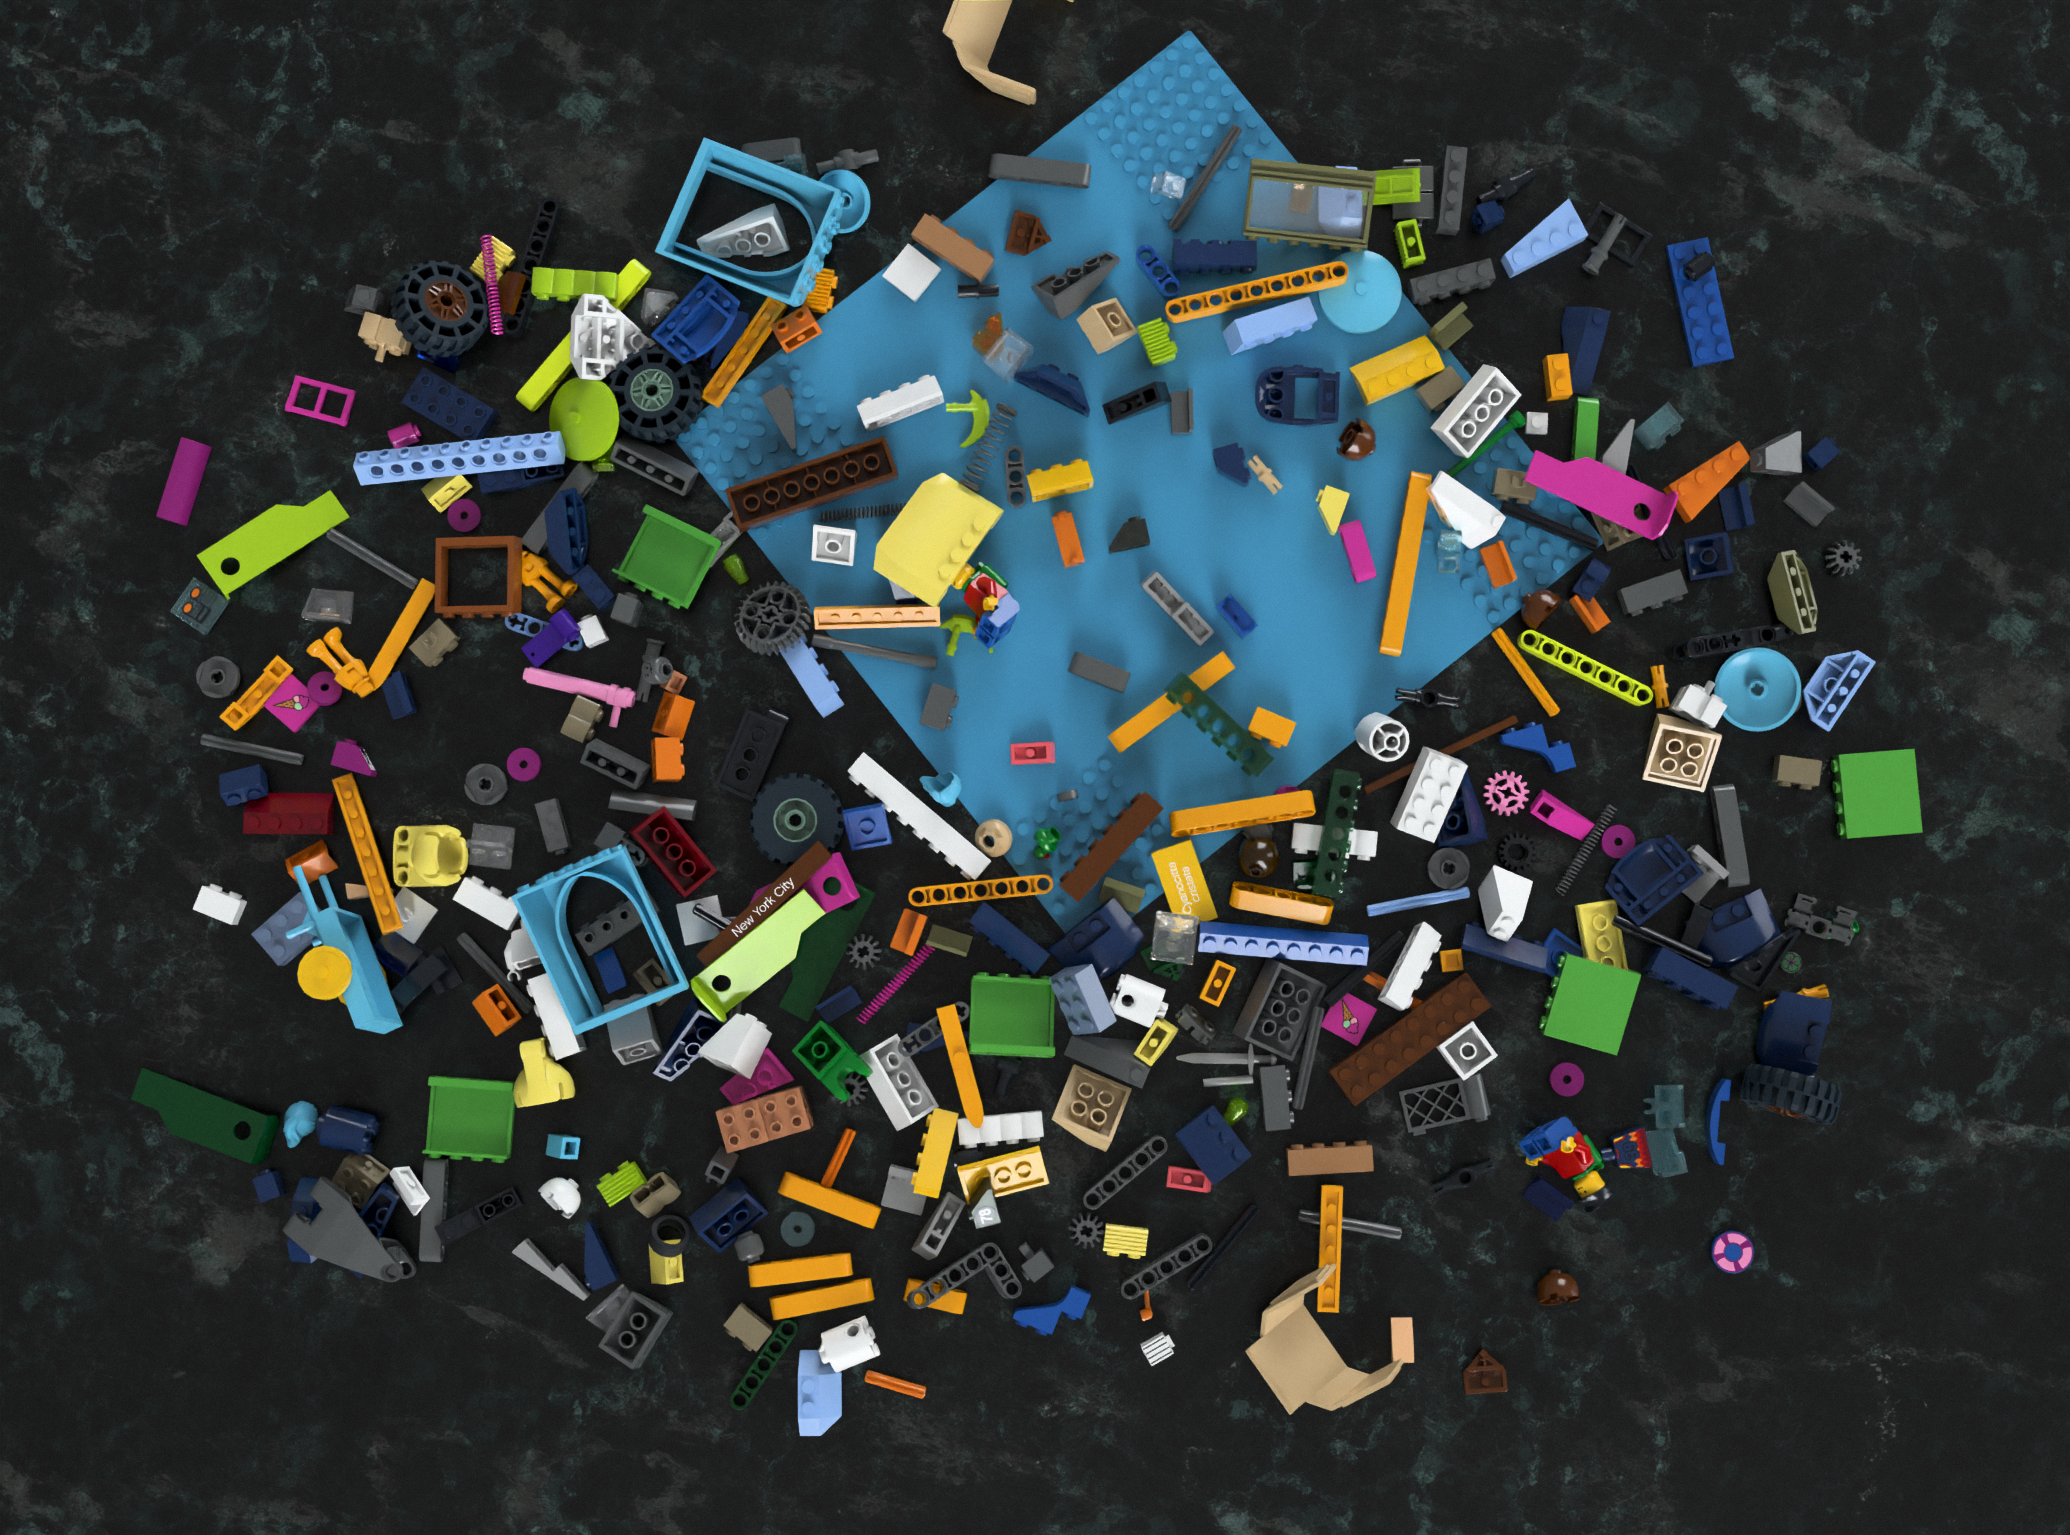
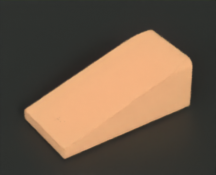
(357, 891)
(1402, 1339)

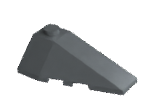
(1070, 289)
(1110, 1056)

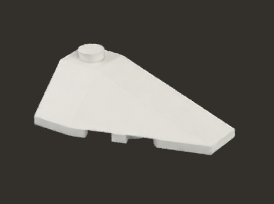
(748, 235)

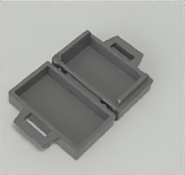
(1422, 209)

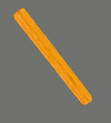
(1525, 672)

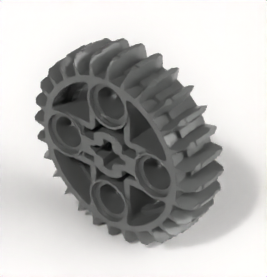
(772, 618)

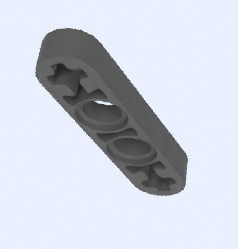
(935, 1031)

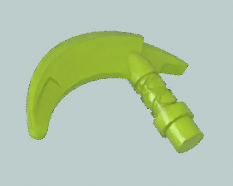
(980, 413)
(958, 624)

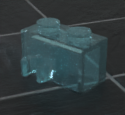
(1668, 1106)

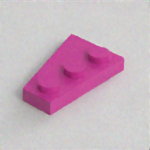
(766, 1076)

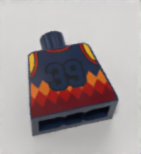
(1628, 1149)

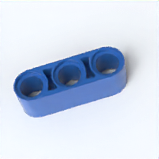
(1153, 263)

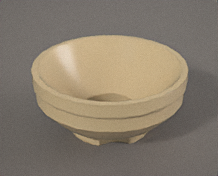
(1000, 834)

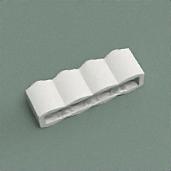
(1307, 837)
(1002, 1127)

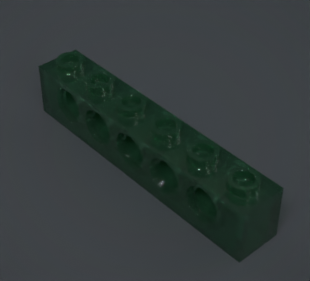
(1260, 757)
(1338, 779)

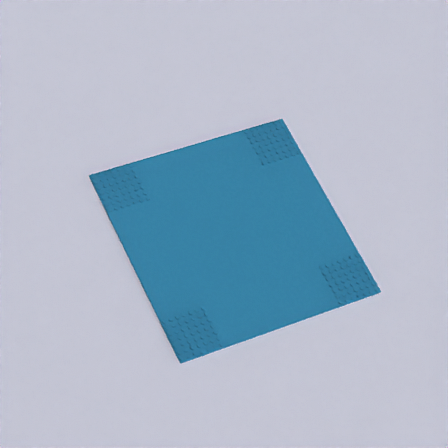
(1208, 536)

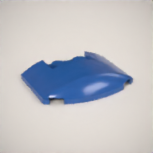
(698, 321)

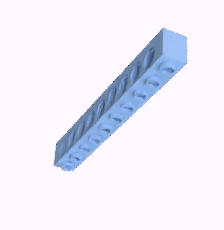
(460, 458)

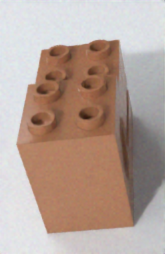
(765, 1118)

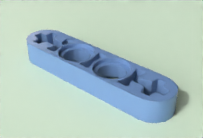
(518, 628)

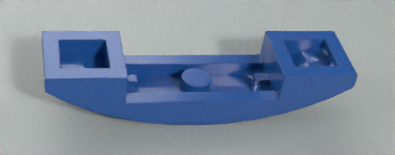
(1720, 1093)

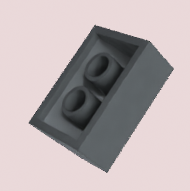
(635, 1330)

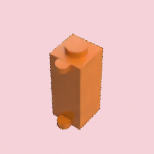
(1067, 539)

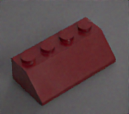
(290, 814)
(672, 852)

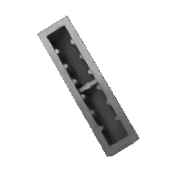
(649, 803)

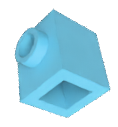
(563, 1146)

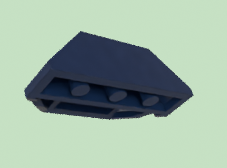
(1055, 386)
(567, 530)
(307, 1205)

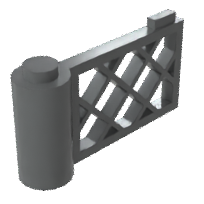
(1473, 1101)

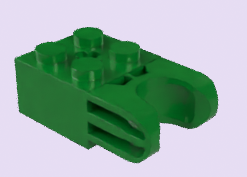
(833, 1064)

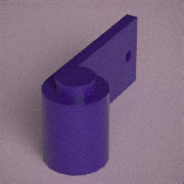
(552, 638)

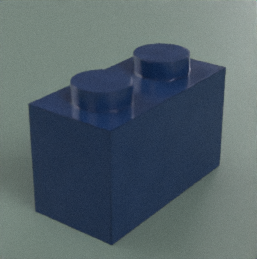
(594, 588)
(243, 785)

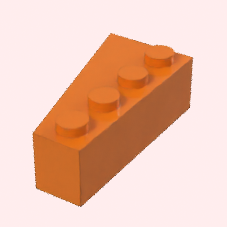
(1704, 482)

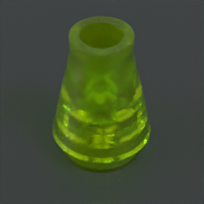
(735, 567)
(1235, 1111)

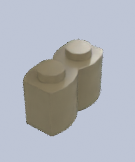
(582, 719)
(655, 1194)

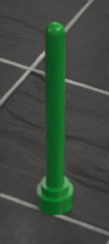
(1515, 421)

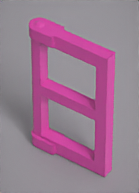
(317, 411)

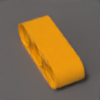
(951, 1302)

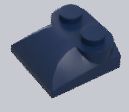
(1709, 556)

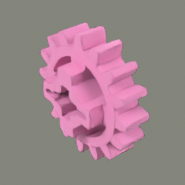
(1508, 784)

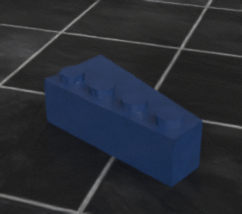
(1214, 257)
(378, 1212)

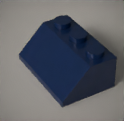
(1212, 1144)
(728, 1215)

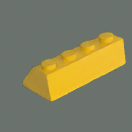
(1396, 370)

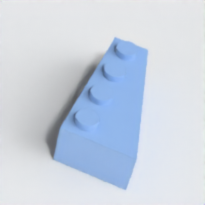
(1552, 236)
(1269, 325)
(813, 677)

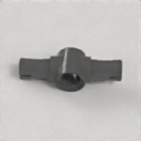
(847, 160)

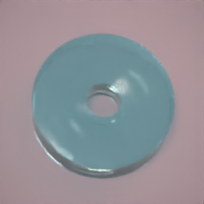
(802, 1220)

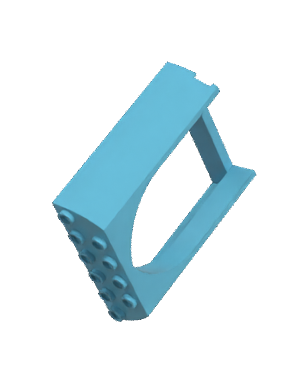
(815, 200)
(544, 916)

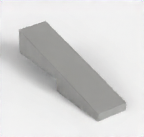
(727, 533)
(1176, 608)
(530, 1253)

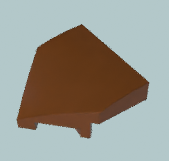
(1025, 234)
(509, 291)
(1484, 1375)

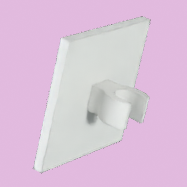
(414, 913)

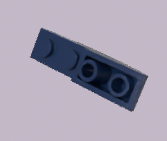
(518, 478)

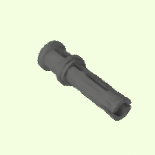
(1599, 253)
(653, 650)

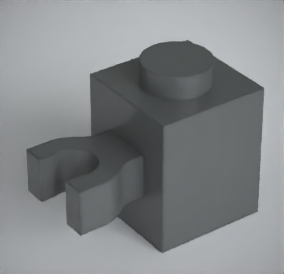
(721, 1166)
(1036, 1264)

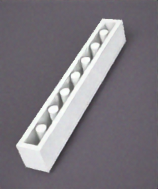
(919, 816)

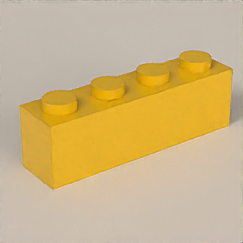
(935, 1153)

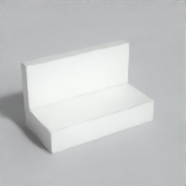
(409, 1188)

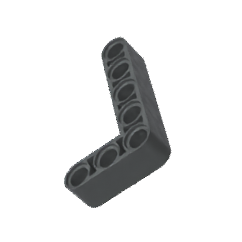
(965, 1273)

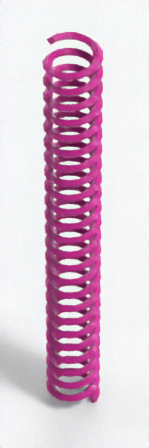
(491, 284)
(892, 988)

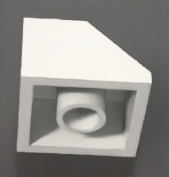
(1467, 1051)

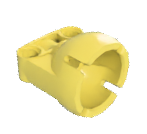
(428, 856)
(541, 1078)

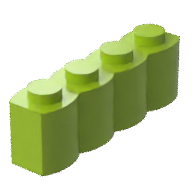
(571, 284)

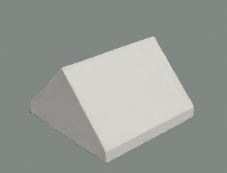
(834, 545)

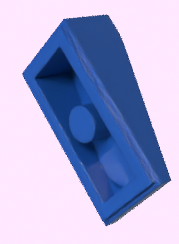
(610, 970)

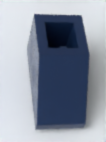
(1230, 464)

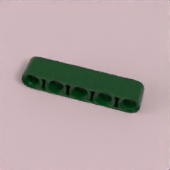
(761, 1373)

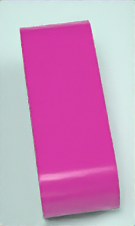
(1357, 551)

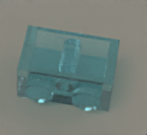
(1658, 426)

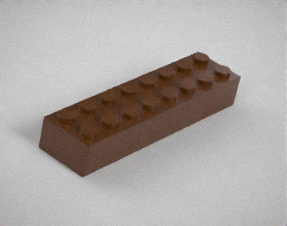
(812, 484)
(1409, 1038)

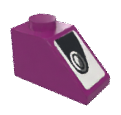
(352, 757)

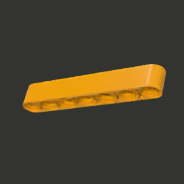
(1162, 708)
(1242, 813)
(970, 888)

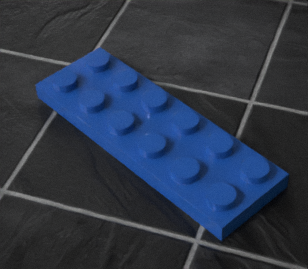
(1699, 306)

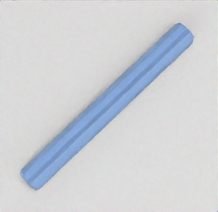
(1418, 901)

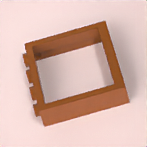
(514, 576)

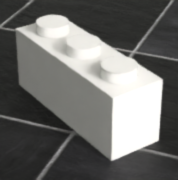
(487, 902)

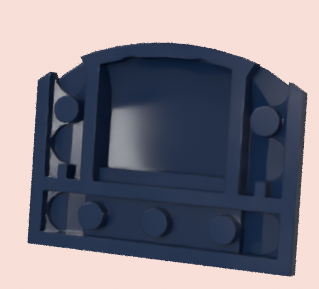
(1651, 877)
(1738, 930)
(1103, 939)
(1793, 1032)

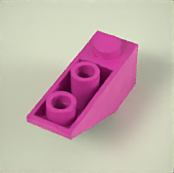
(1560, 815)

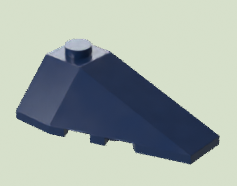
(1582, 338)
(1464, 819)
(691, 1033)

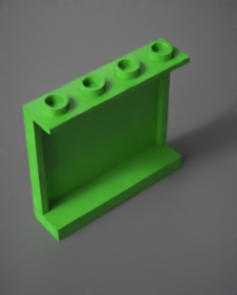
(668, 558)
(1876, 794)
(1589, 1003)
(1011, 1016)
(470, 1118)

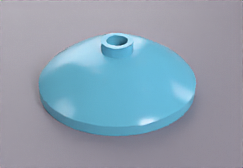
(851, 186)

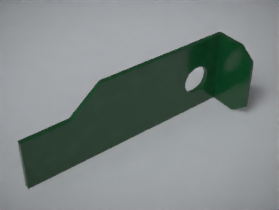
(821, 951)
(206, 1117)

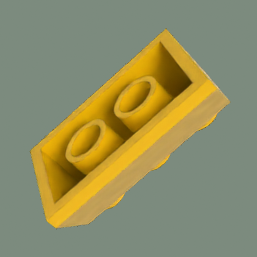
(1059, 480)

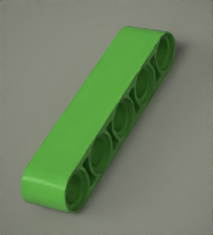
(1585, 428)

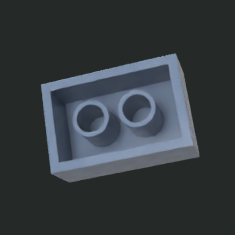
(272, 933)
(1082, 999)

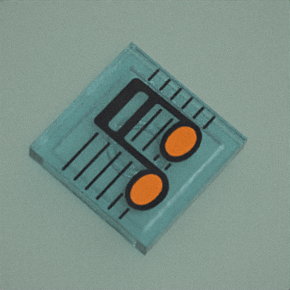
(199, 606)

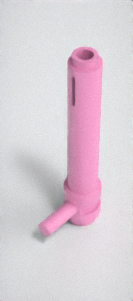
(611, 693)

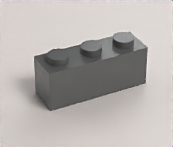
(1652, 593)
(615, 763)
(1275, 1097)

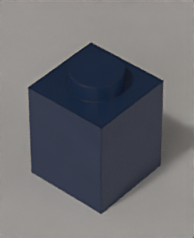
(1821, 453)
(268, 1185)

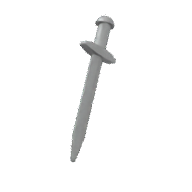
(1229, 1058)

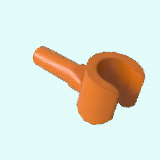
(1146, 1313)

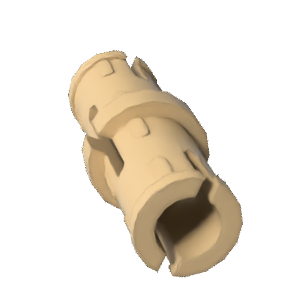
(1265, 474)

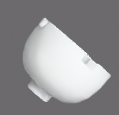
(561, 1195)

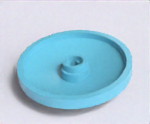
(1366, 298)
(1758, 689)

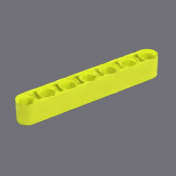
(1595, 668)

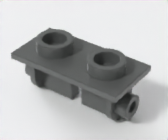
(1203, 1031)

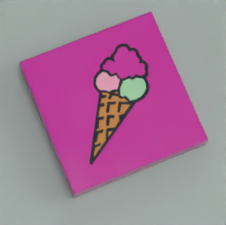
(291, 703)
(1349, 1018)

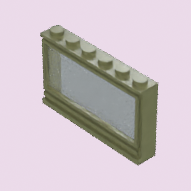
(1308, 204)

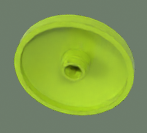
(586, 418)

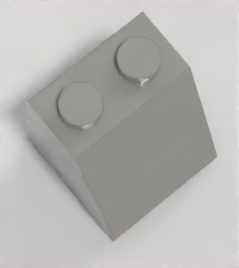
(633, 1034)

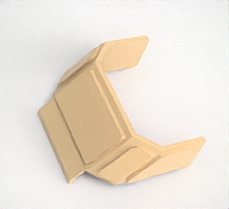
(974, 32)
(1301, 1360)

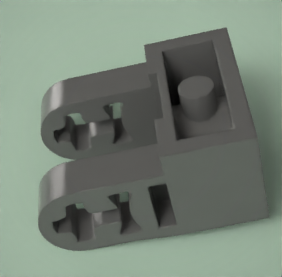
(614, 835)

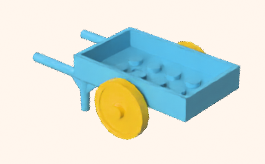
(345, 963)

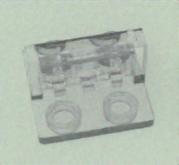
(491, 846)

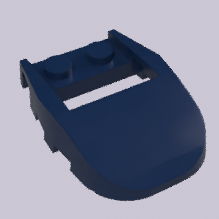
(1277, 395)

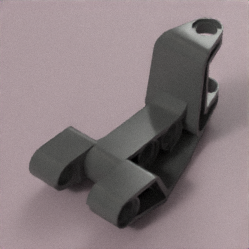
(344, 1238)

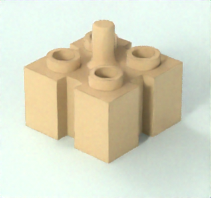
(383, 335)

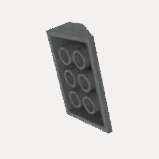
(1279, 1009)

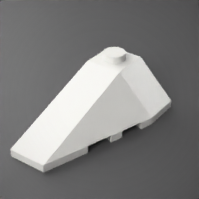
(1466, 510)

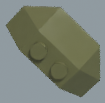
(1793, 593)

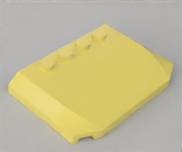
(934, 537)

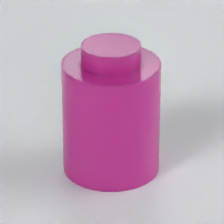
(404, 435)

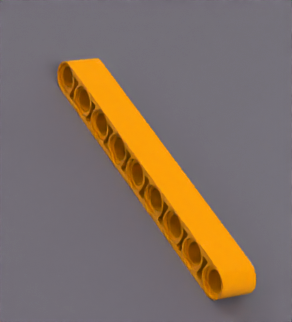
(1265, 285)
(1405, 564)

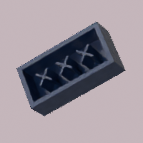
(449, 407)
(1690, 977)

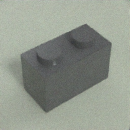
(627, 609)
(938, 707)

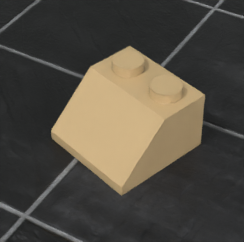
(1106, 325)

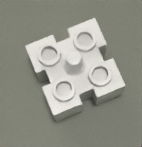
(1697, 706)

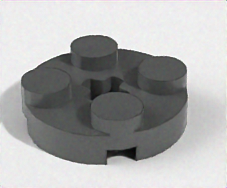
(213, 666)
(474, 782)
(1450, 856)

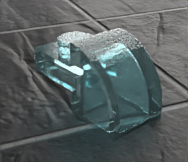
(1448, 551)

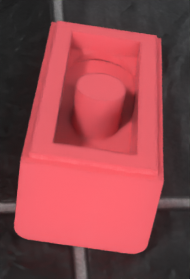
(1032, 753)
(1188, 1179)

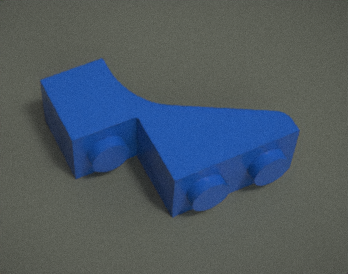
(1534, 739)
(1045, 1316)

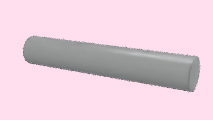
(1222, 1081)

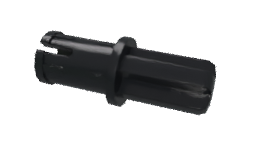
(978, 291)

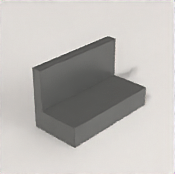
(1182, 412)
(1808, 503)

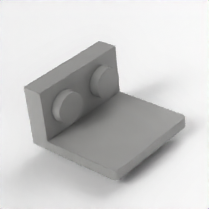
(1712, 873)
(899, 1191)

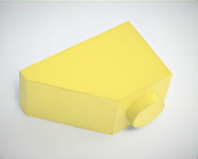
(1331, 506)
(1156, 1041)

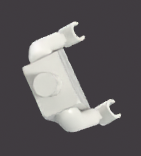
(520, 952)

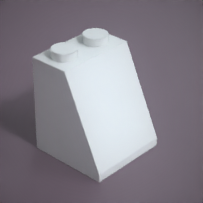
(1503, 901)
(738, 1045)

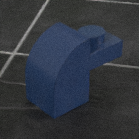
(1591, 579)

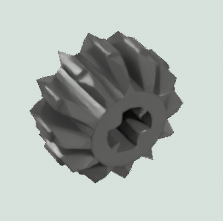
(1847, 552)
(866, 958)
(857, 1091)
(1082, 1236)

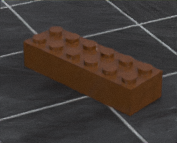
(1111, 846)

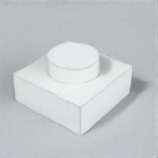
(1536, 423)

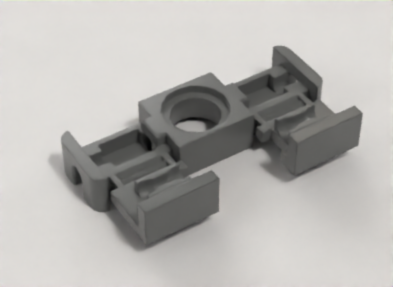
(1837, 931)

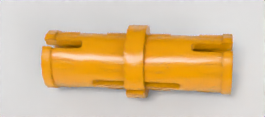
(1659, 686)

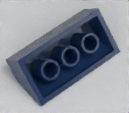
(1008, 937)
(1514, 951)

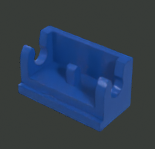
(1236, 616)

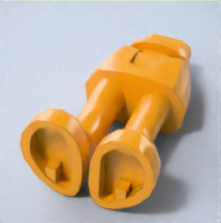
(533, 568)
(352, 675)

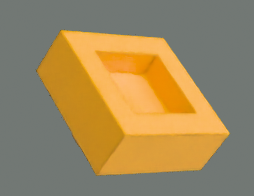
(1451, 960)

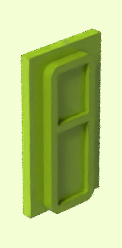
(1397, 186)

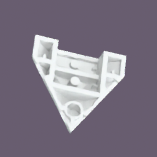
(601, 337)

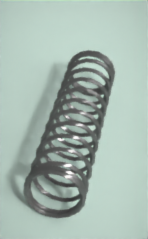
(1006, 409)

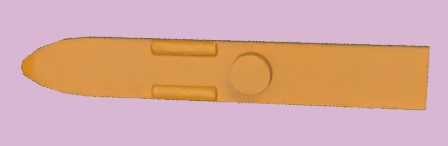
(401, 633)
(961, 1064)

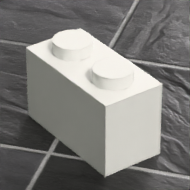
(220, 905)

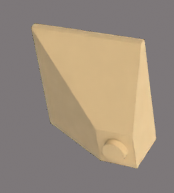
(1680, 753)
(1091, 1107)

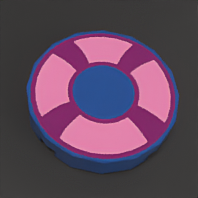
(1732, 1251)

